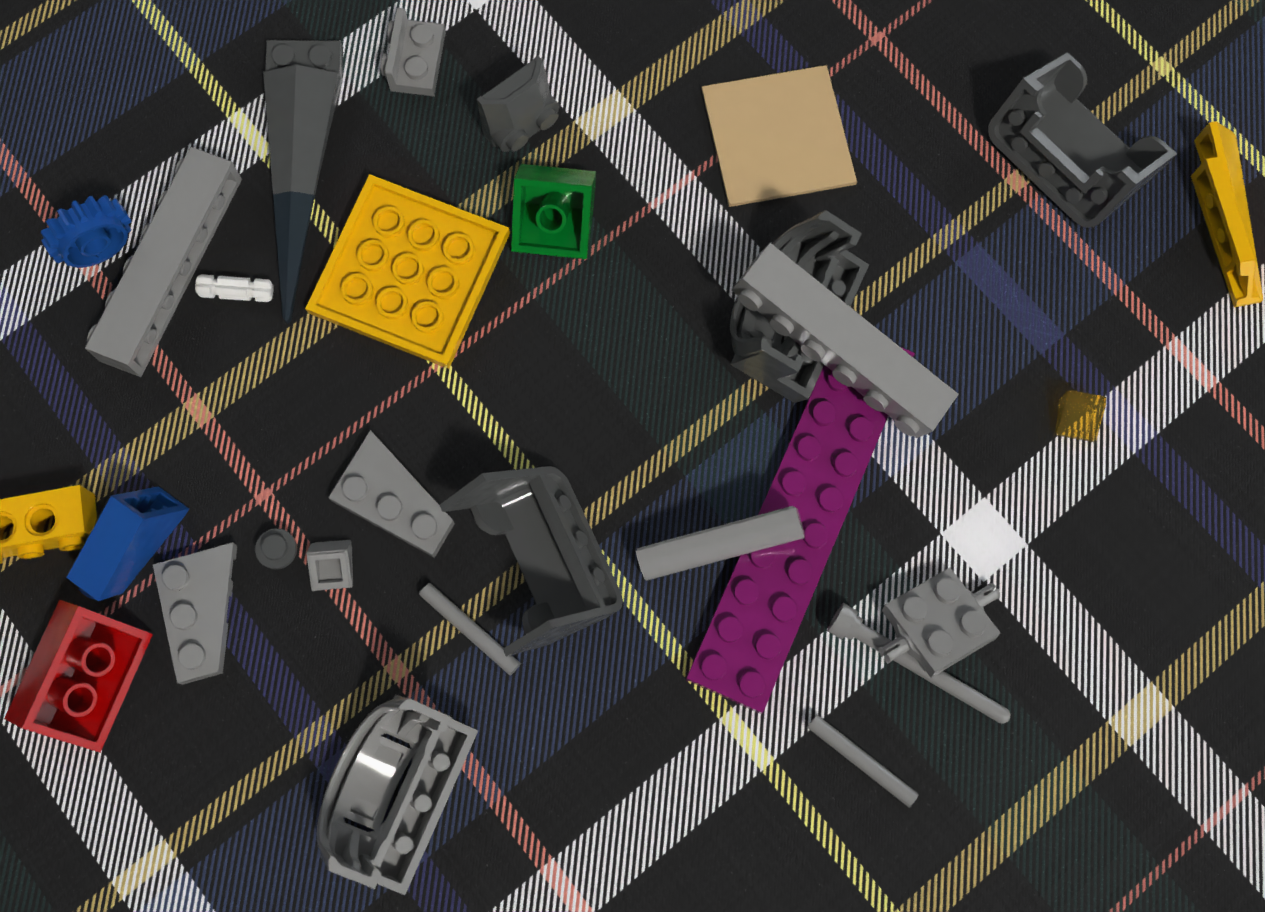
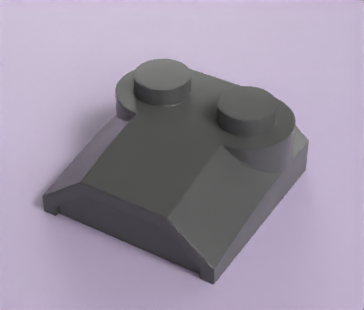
(518, 108)

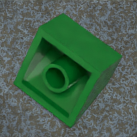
(552, 211)

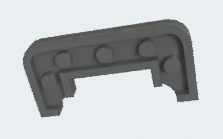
(1069, 148)

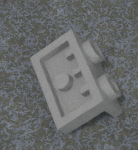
(413, 55)

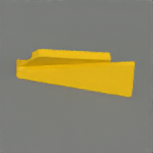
(1226, 212)

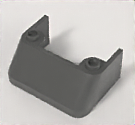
(551, 548)

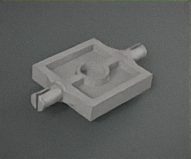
(940, 622)

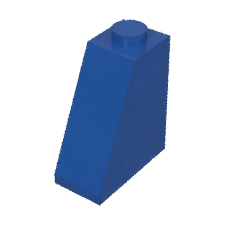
(124, 541)

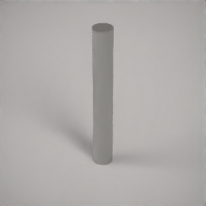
(469, 628)
(863, 760)

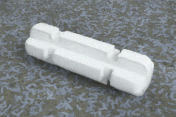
(234, 288)

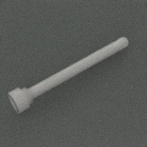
(849, 625)

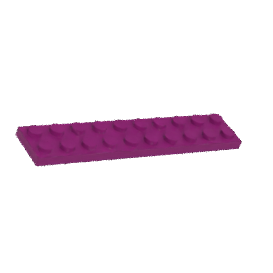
(775, 585)

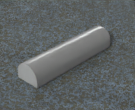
(720, 543)

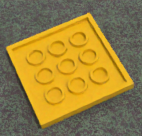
(408, 271)

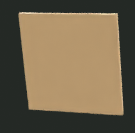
(778, 136)

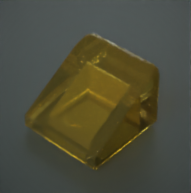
(1080, 415)

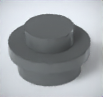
(276, 548)

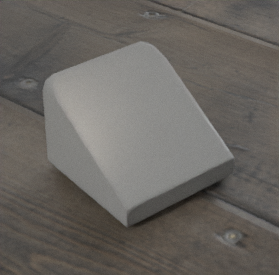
(330, 565)

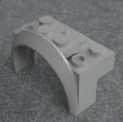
(366, 782)

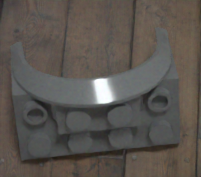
(821, 250)

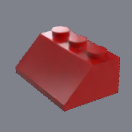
(78, 677)

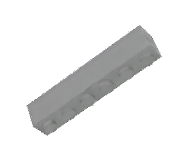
(163, 262)
(844, 342)

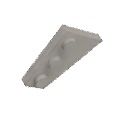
(391, 498)
(195, 608)

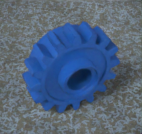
(87, 232)

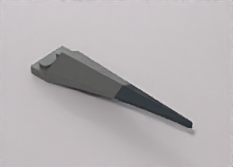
(301, 100)

